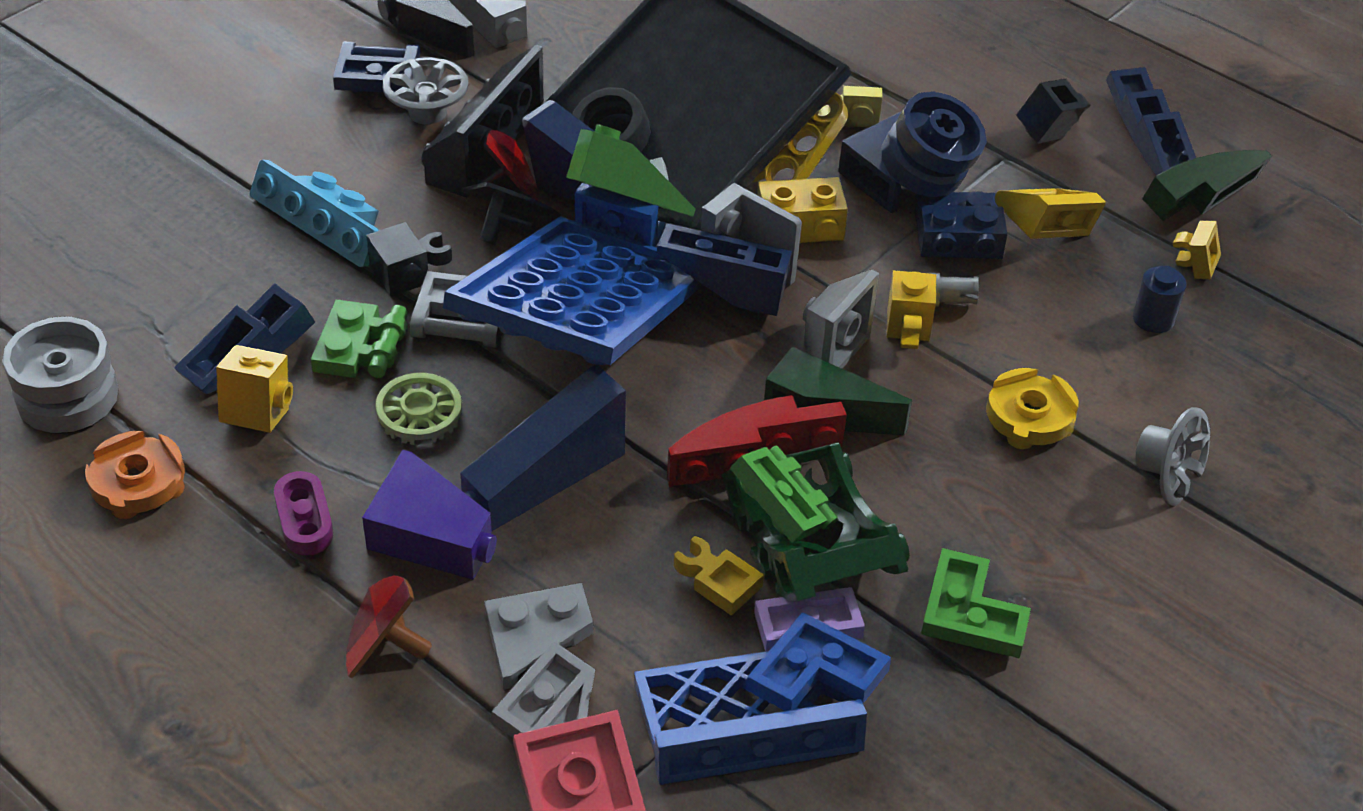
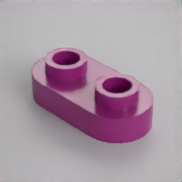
(303, 513)

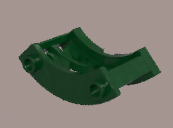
(799, 566)

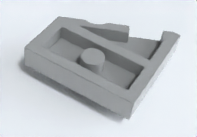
(547, 694)

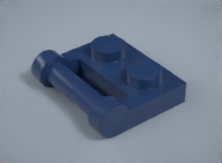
(365, 66)

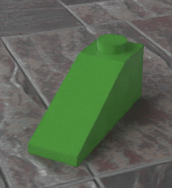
(622, 169)

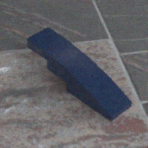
(1148, 119)

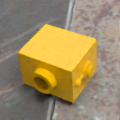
(253, 388)

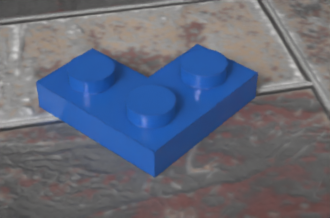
(815, 653)

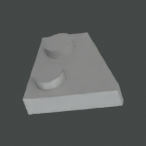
(530, 622)

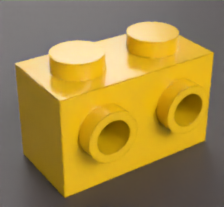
(815, 201)

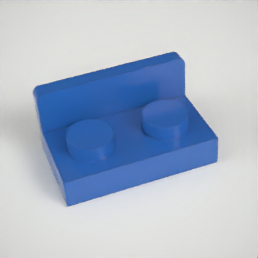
(618, 214)

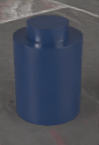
(1159, 299)

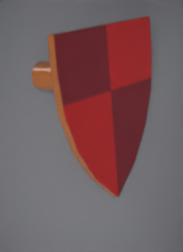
(382, 618)

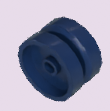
(933, 144)

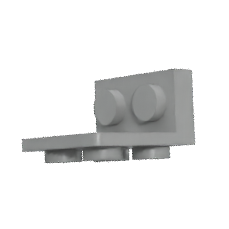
(753, 219)

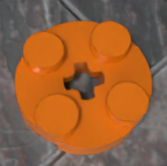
(130, 495)

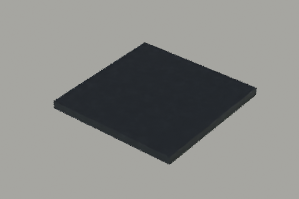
(716, 89)

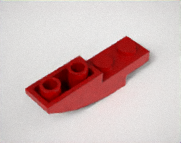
(777, 421)

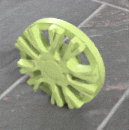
(418, 407)

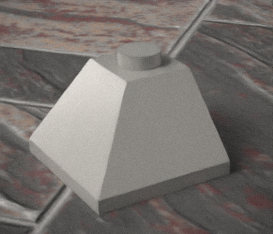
(841, 318)

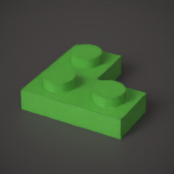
(964, 616)

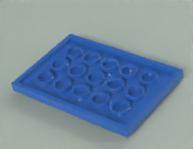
(574, 291)

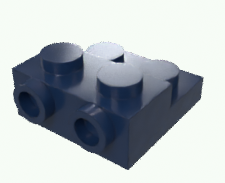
(961, 226)

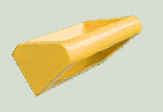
(1051, 211)

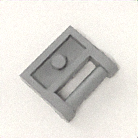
(431, 302)

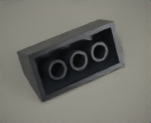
(457, 153)

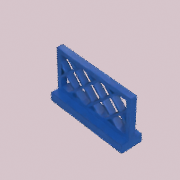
(746, 742)

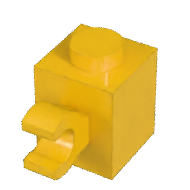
(911, 307)

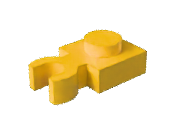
(721, 579)

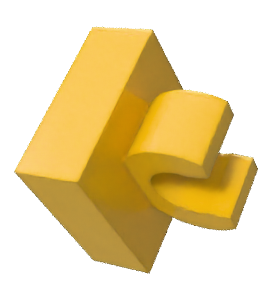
(1203, 249)

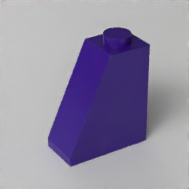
(428, 520)

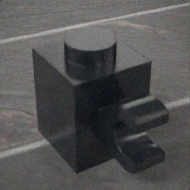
(1052, 110)
(402, 259)

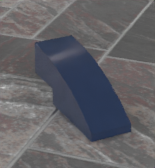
(267, 325)

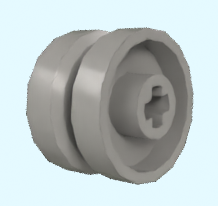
(60, 374)

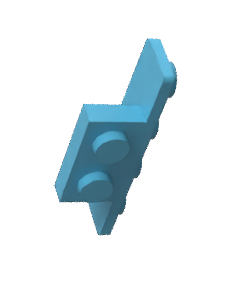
(318, 208)

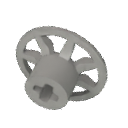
(425, 94)
(1170, 452)

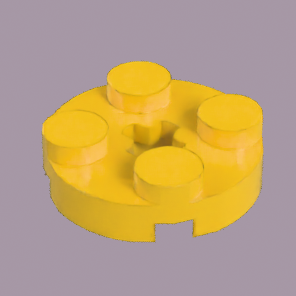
(1029, 426)

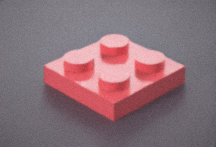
(579, 766)

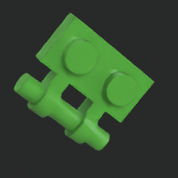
(347, 338)
(784, 493)

